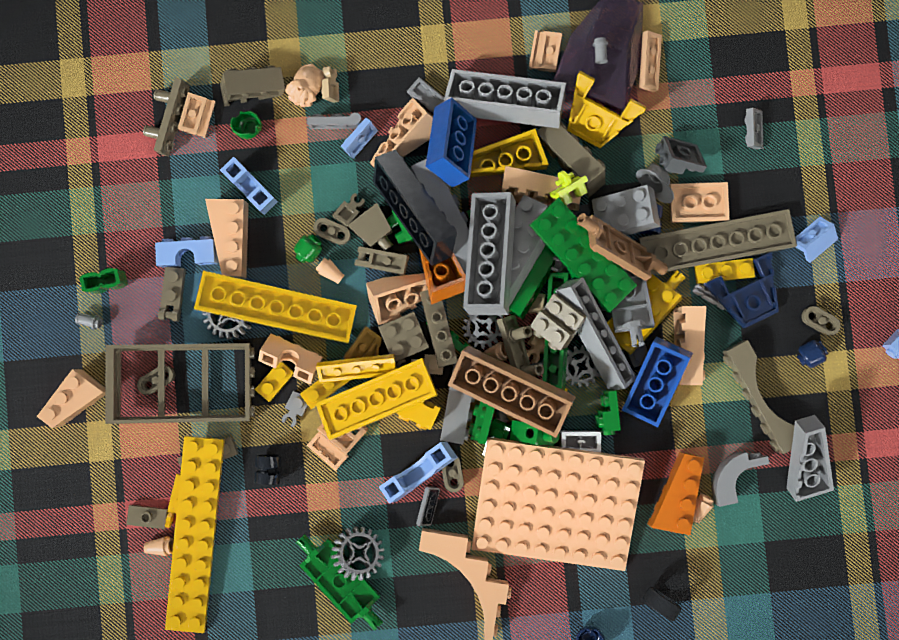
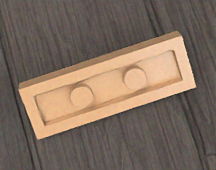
(650, 61)

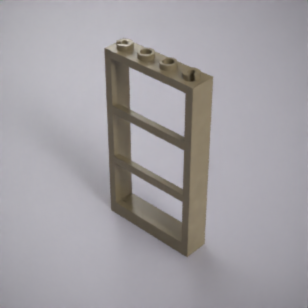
(113, 383)

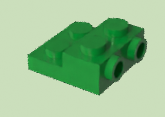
(608, 419)
(480, 429)

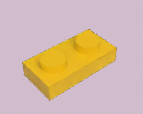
(274, 381)

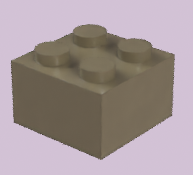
(403, 337)

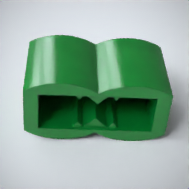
(103, 281)

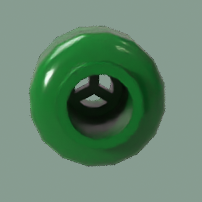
(308, 248)

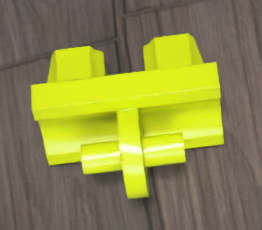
(567, 184)

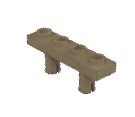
(169, 126)
(439, 331)
(515, 347)

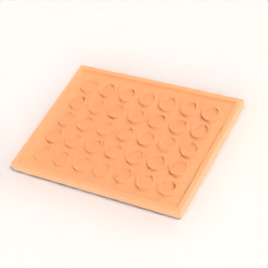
(557, 503)

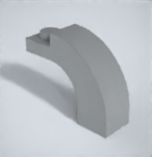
(727, 473)

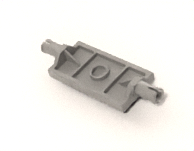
(634, 312)

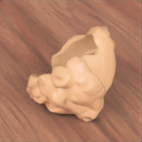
(305, 85)

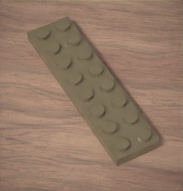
(722, 240)

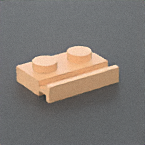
(545, 51)
(196, 115)

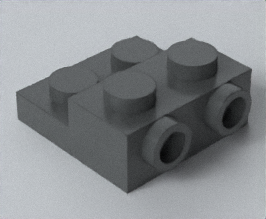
(679, 155)

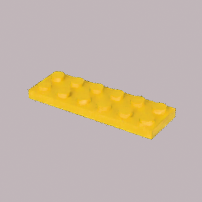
(376, 399)

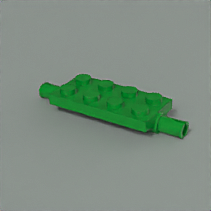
(350, 597)

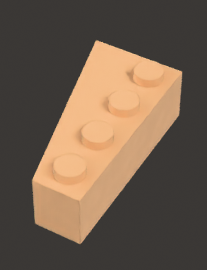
(533, 185)
(230, 234)
(690, 335)

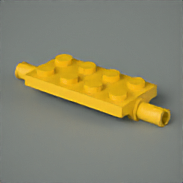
(662, 300)

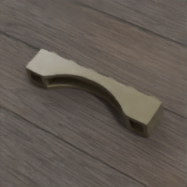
(743, 363)

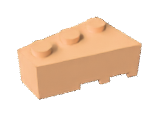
(71, 398)

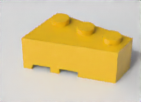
(422, 414)

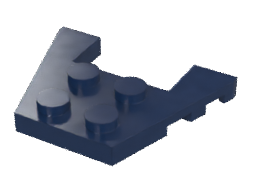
(751, 301)

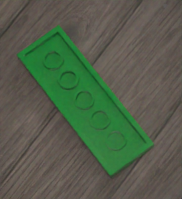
(570, 243)

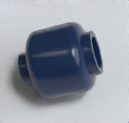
(812, 354)

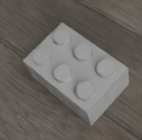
(629, 210)

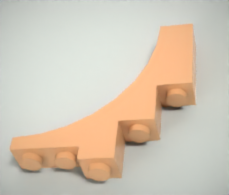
(490, 591)

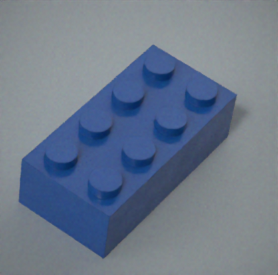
(451, 143)
(657, 381)

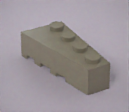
(573, 156)

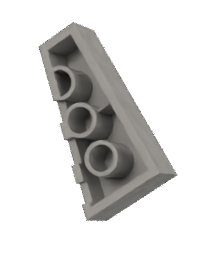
(809, 460)

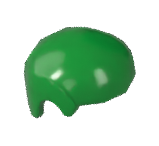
(246, 125)

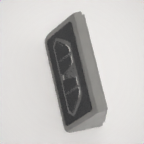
(428, 506)

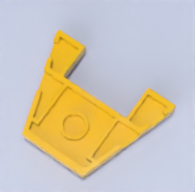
(593, 121)

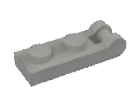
(336, 121)

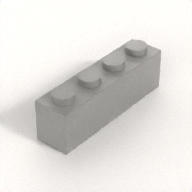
(456, 416)

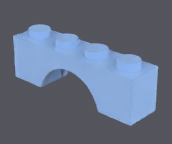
(426, 467)

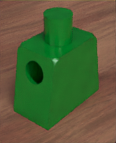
(519, 433)

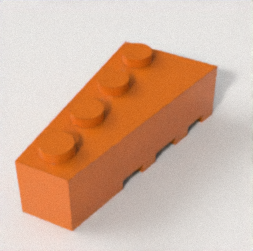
(678, 499)

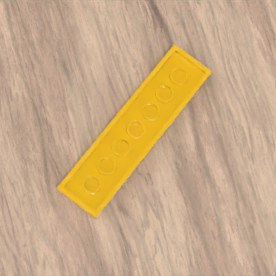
(275, 307)

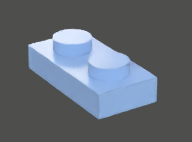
(359, 138)

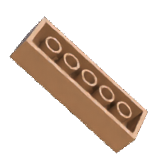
(511, 391)

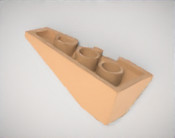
(410, 131)
(395, 295)

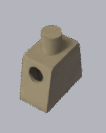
(373, 228)

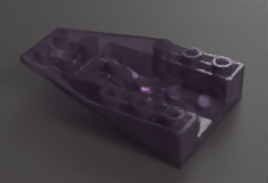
(622, 27)

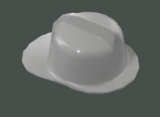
(659, 180)

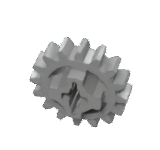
(473, 337)
(588, 370)

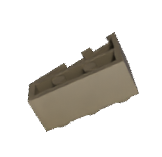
(251, 84)

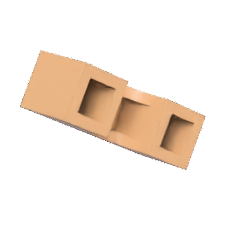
(278, 350)

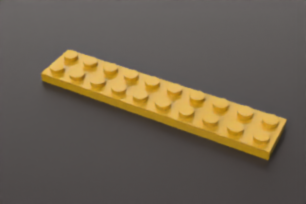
(194, 534)

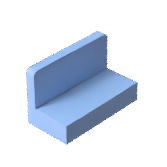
(816, 238)

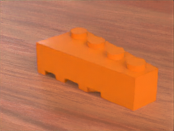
(444, 278)

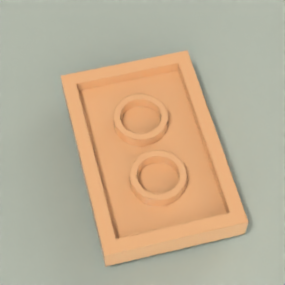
(699, 202)

